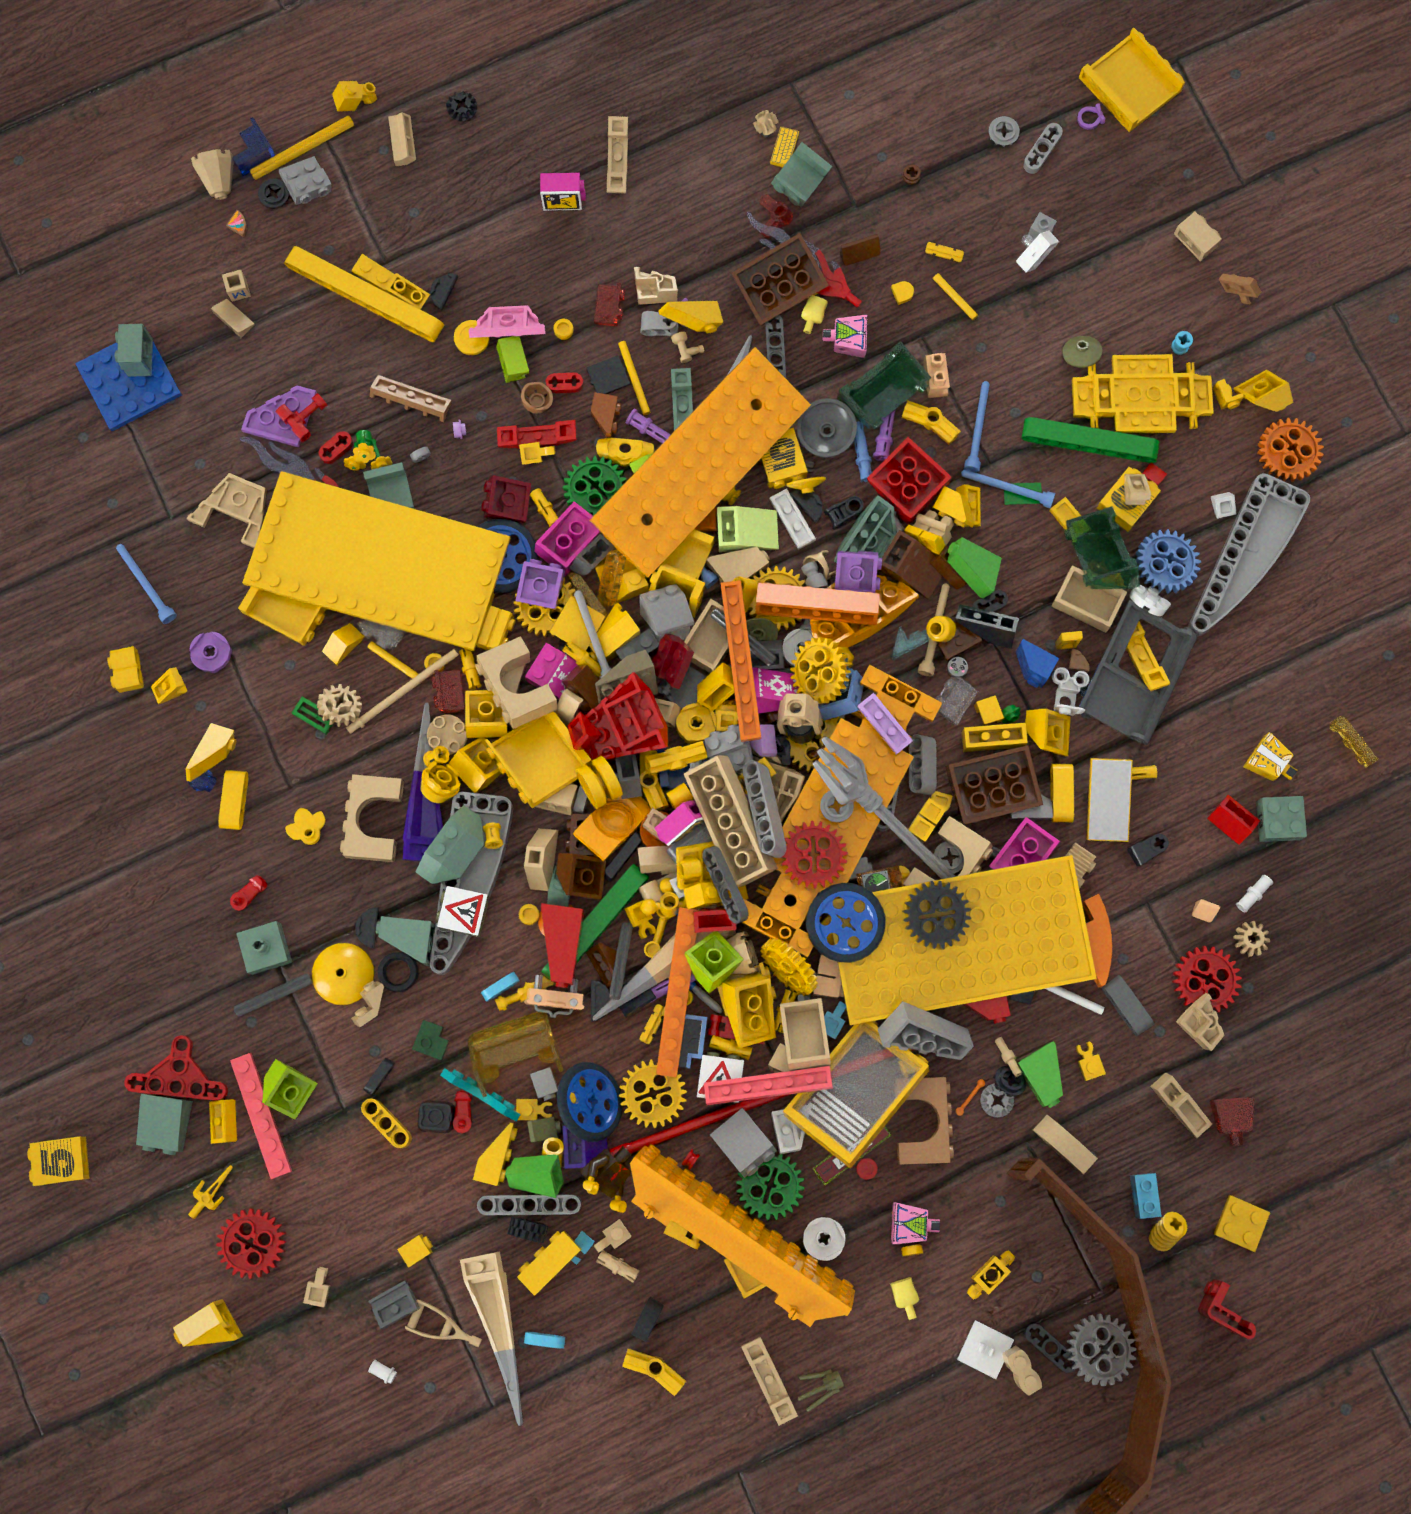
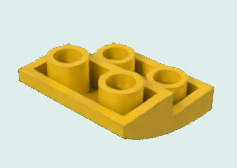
(571, 626)

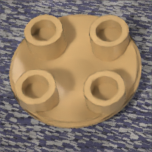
(447, 732)

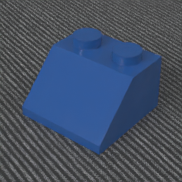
(1035, 663)

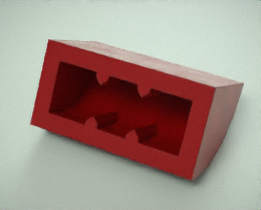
(1233, 819)

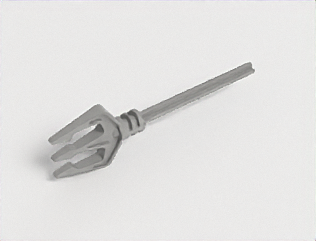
(857, 789)

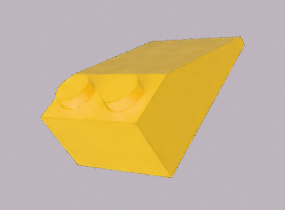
(750, 1008)

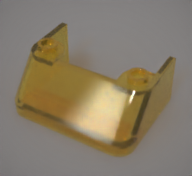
(510, 1044)

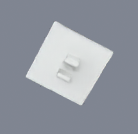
(985, 1349)

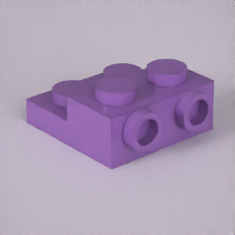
(858, 571)
(540, 584)

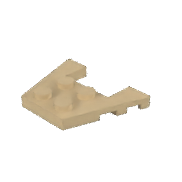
(237, 499)

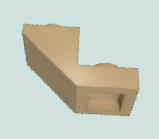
(372, 995)

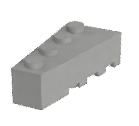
(924, 1032)

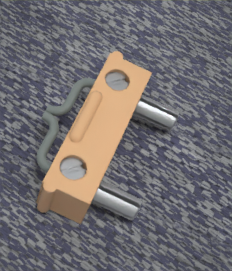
(555, 999)

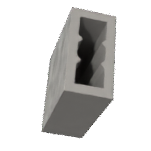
(743, 1143)

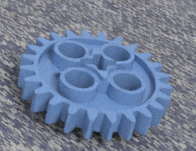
(1167, 561)

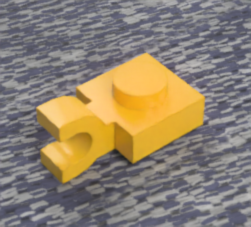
(533, 453)

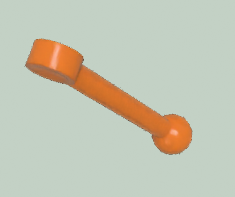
(960, 1110)

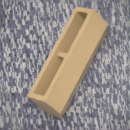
(402, 139)

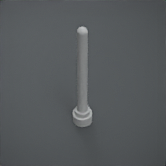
(592, 633)

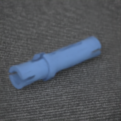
(863, 459)

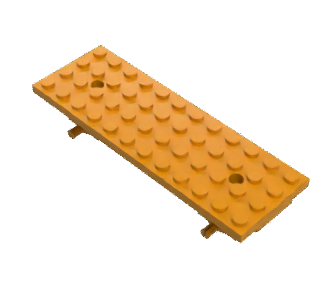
(700, 462)
(800, 1283)

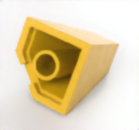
(615, 632)
(208, 1326)

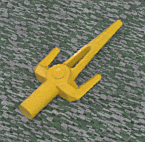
(205, 1199)

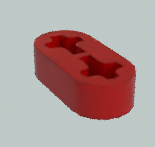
(564, 382)
(337, 451)

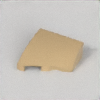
(655, 287)
(1202, 1023)

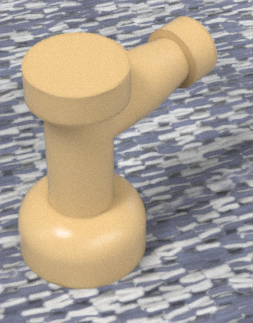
(686, 353)

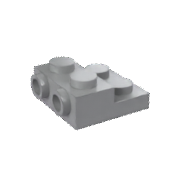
(305, 180)
(730, 745)

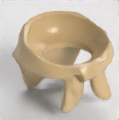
(820, 558)

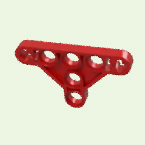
(167, 1075)

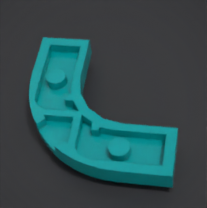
(470, 1085)

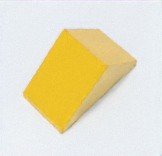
(342, 643)

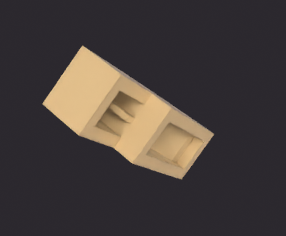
(656, 859)
(1181, 1104)
(1065, 1144)

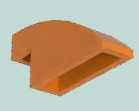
(1099, 937)

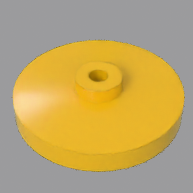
(469, 345)

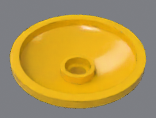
(357, 973)

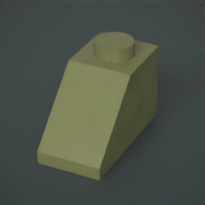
(543, 1129)

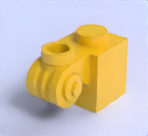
(350, 93)

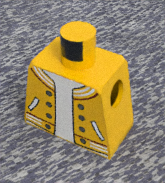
(1271, 759)

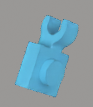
(833, 1021)

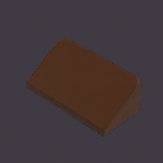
(860, 250)
(940, 563)

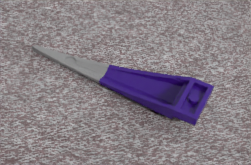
(422, 816)

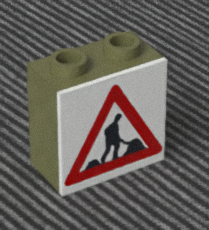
(462, 911)
(717, 1069)

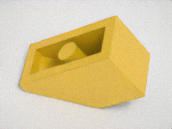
(632, 585)

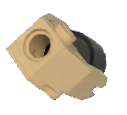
(799, 717)

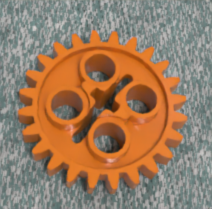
(1304, 440)

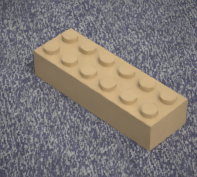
(729, 819)

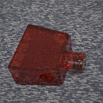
(1234, 1117)

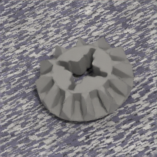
(1010, 126)
(830, 813)
(941, 852)
(996, 1110)

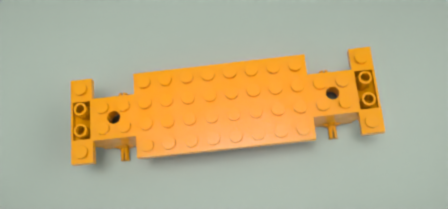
(884, 775)

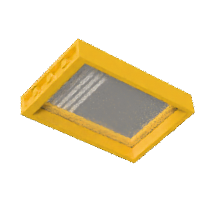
(866, 1093)

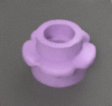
(459, 429)

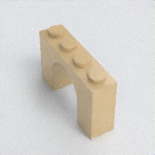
(516, 708)
(362, 792)
(972, 845)

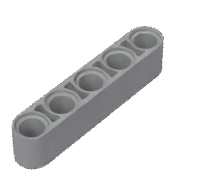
(767, 820)
(519, 1208)

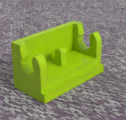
(512, 358)

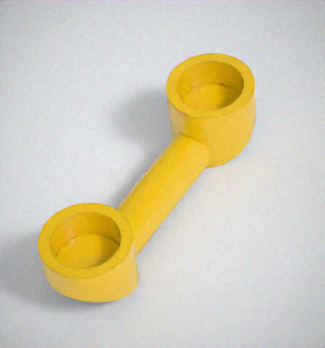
(653, 947)

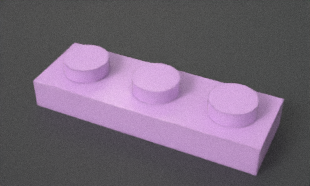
(884, 723)

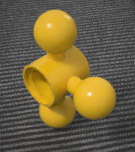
(649, 906)

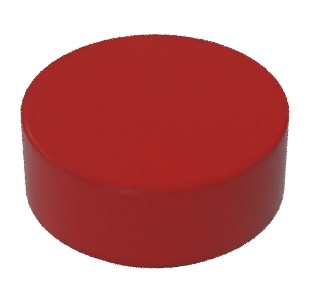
(866, 1168)

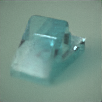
(904, 645)

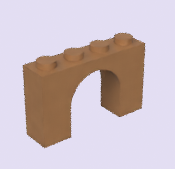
(937, 1147)

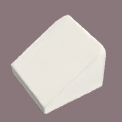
(1224, 504)

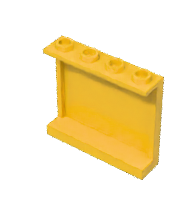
(1132, 80)
(283, 614)
(538, 758)

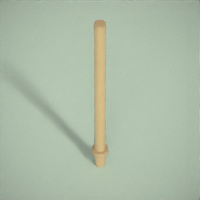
(360, 722)

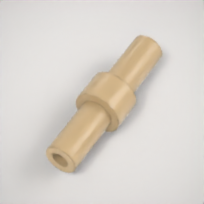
(1008, 1057)

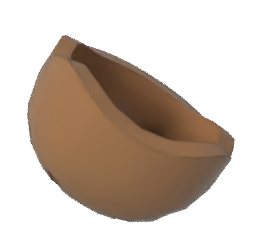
(536, 401)

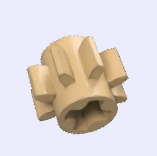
(765, 122)

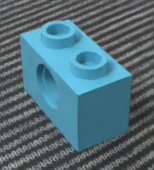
(1145, 1195)

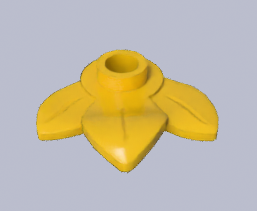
(305, 823)

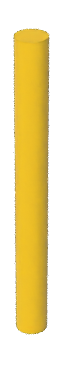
(634, 378)

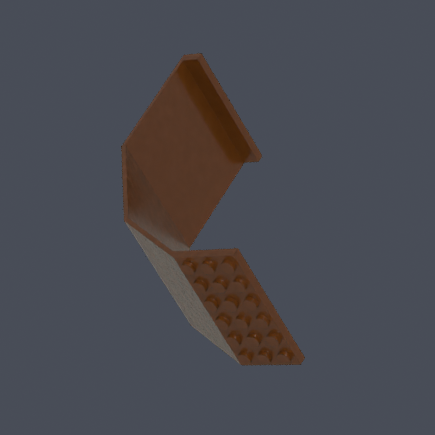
(1133, 1476)

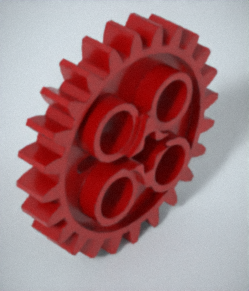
(832, 854)
(1213, 962)
(242, 1260)

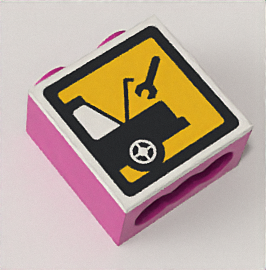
(562, 191)
(679, 823)

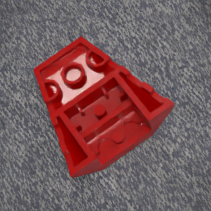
(628, 721)

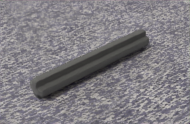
(755, 647)
(620, 961)
(272, 995)

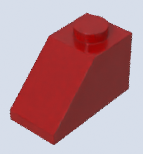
(991, 1009)

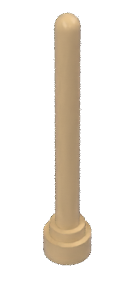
(927, 666)

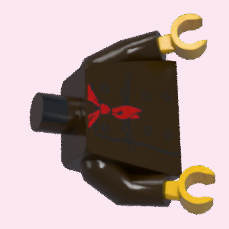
(608, 1174)

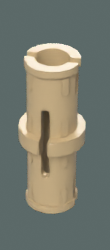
(618, 1266)

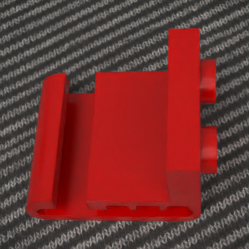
(1211, 1309)

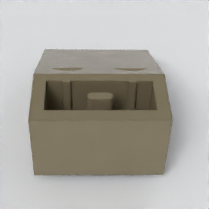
(638, 663)

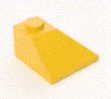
(1266, 391)
(1049, 730)

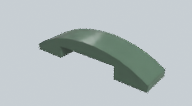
(681, 395)

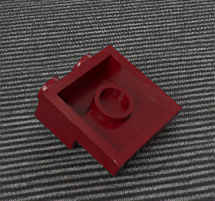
(506, 499)
(672, 659)

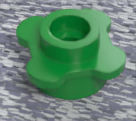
(1011, 714)

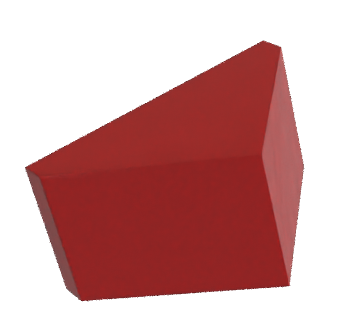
(582, 732)
(712, 920)

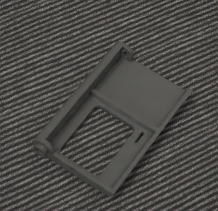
(1122, 698)

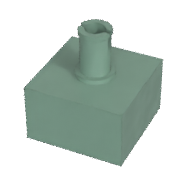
(264, 947)

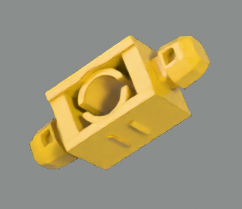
(1006, 1259)

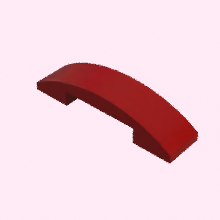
(547, 435)

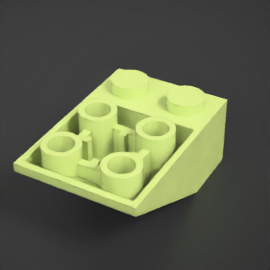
(746, 528)

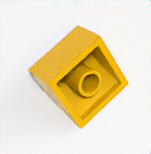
(482, 715)
(475, 766)

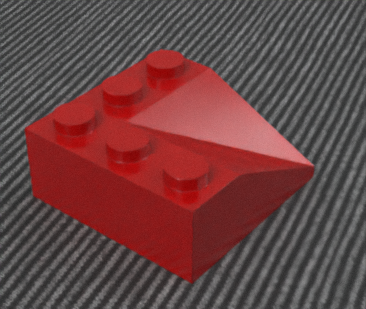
(909, 480)

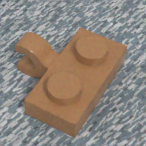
(1240, 285)

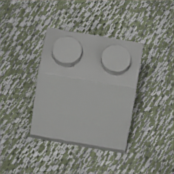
(666, 609)

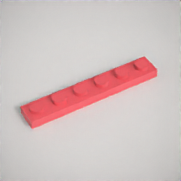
(768, 1085)
(261, 1116)

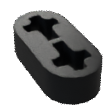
(990, 598)
(379, 1076)

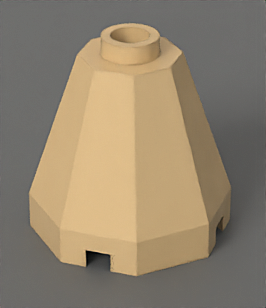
(215, 172)
(746, 951)

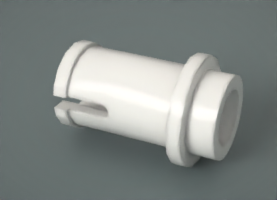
(382, 1372)

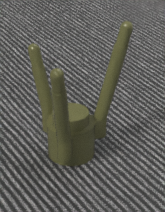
(831, 1383)

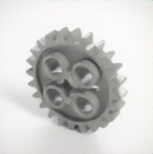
(1088, 1335)

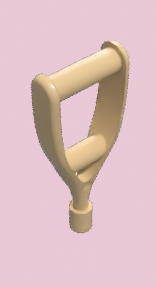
(446, 1329)

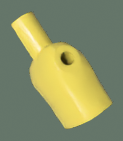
(813, 312)
(905, 1296)

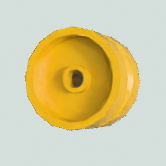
(599, 782)

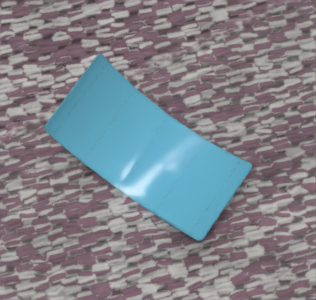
(585, 1243)

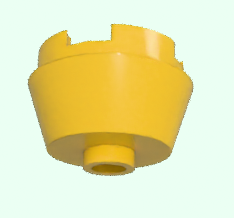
(439, 782)

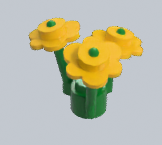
(365, 450)

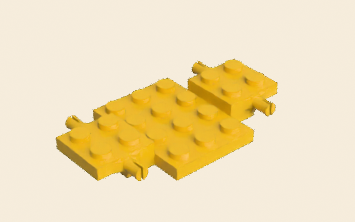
(1142, 394)

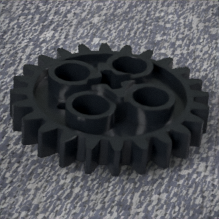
(933, 895)

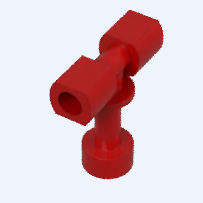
(296, 419)

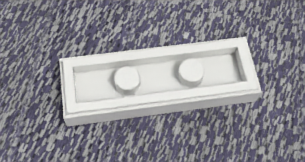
(792, 519)

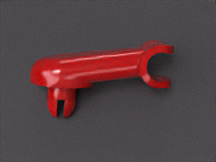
(244, 896)
(462, 1117)

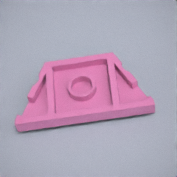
(507, 322)

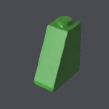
(975, 566)
(1043, 1074)
(536, 1175)

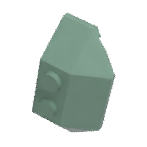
(872, 529)
(453, 848)

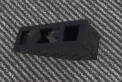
(991, 626)

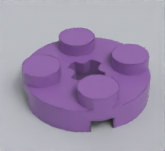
(199, 655)

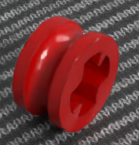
(690, 1159)

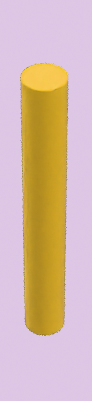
(955, 296)
(392, 660)

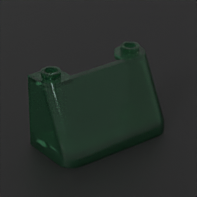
(885, 387)
(1102, 551)

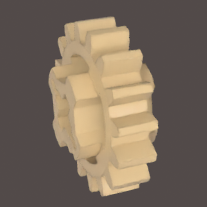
(337, 702)

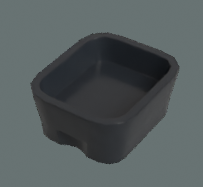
(436, 1116)

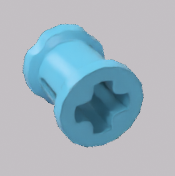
(1185, 337)

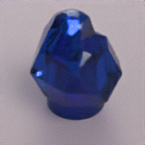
(203, 782)

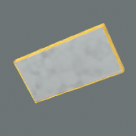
(1109, 799)

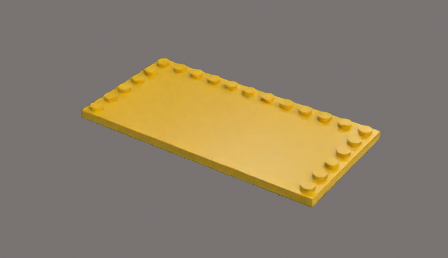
(377, 560)
(1020, 939)

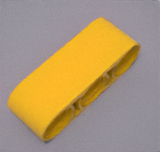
(1062, 792)
(233, 800)
(377, 1118)

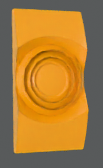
(611, 825)

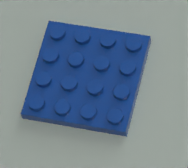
(123, 396)

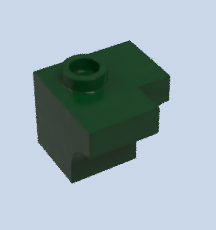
(430, 1041)

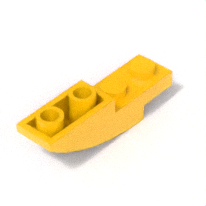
(389, 282)

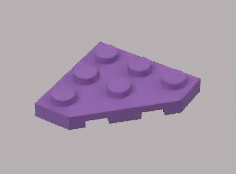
(267, 424)

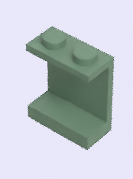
(801, 175)
(390, 484)

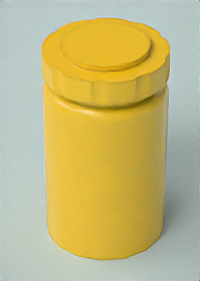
(553, 1146)

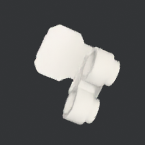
(1068, 687)

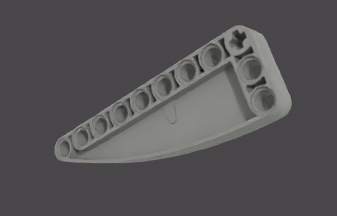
(1263, 541)
(478, 877)

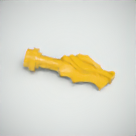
(503, 1002)

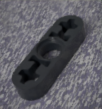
(623, 856)
(1034, 1341)

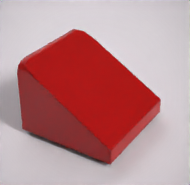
(1154, 474)

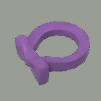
(1097, 109)

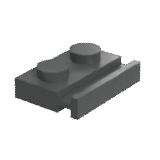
(394, 1304)

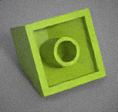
(712, 960)
(286, 1089)

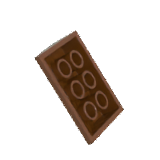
(780, 279)
(994, 785)

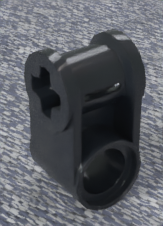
(843, 513)
(1146, 850)

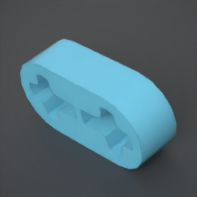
(500, 986)
(545, 1340)

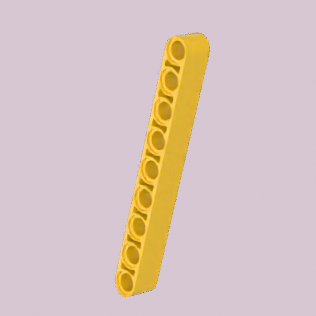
(364, 294)

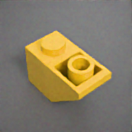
(955, 506)

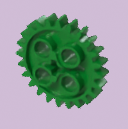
(608, 476)
(788, 1192)

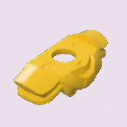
(610, 449)

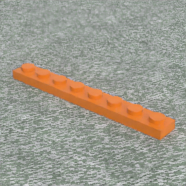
(741, 661)
(676, 996)

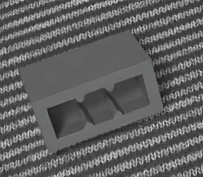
(591, 555)

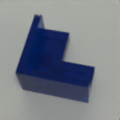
(258, 149)

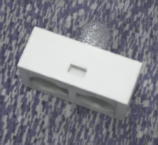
(1036, 250)

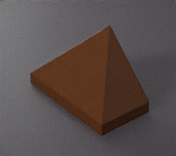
(603, 961)

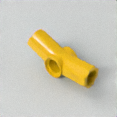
(941, 427)
(675, 758)
(653, 793)
(666, 1377)

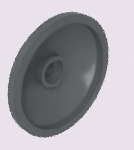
(827, 415)

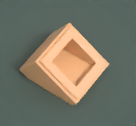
(1205, 910)

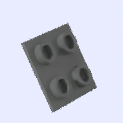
(688, 691)

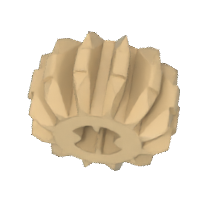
(1254, 947)

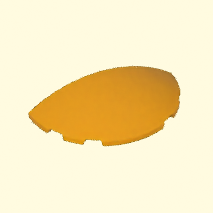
(892, 602)

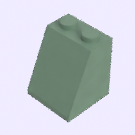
(409, 936)
(162, 1123)

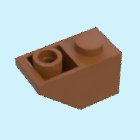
(604, 412)

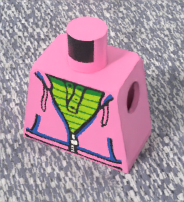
(848, 335)
(911, 1224)

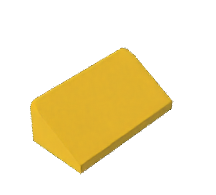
(973, 496)
(223, 1121)

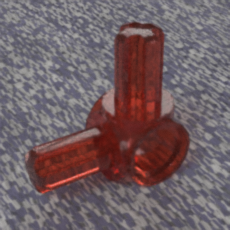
(775, 209)

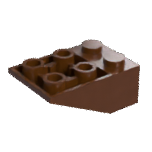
(910, 563)

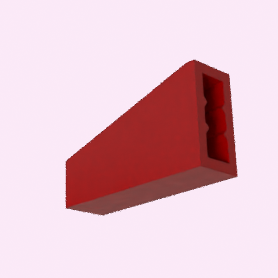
(562, 939)

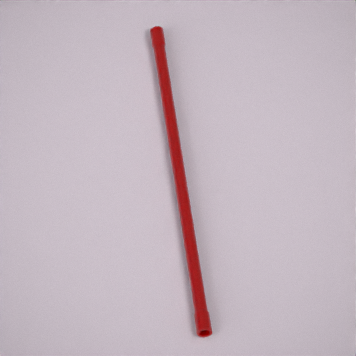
(695, 1124)

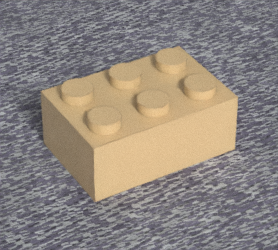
(1088, 605)
(708, 639)
(805, 1034)

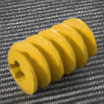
(1168, 1231)

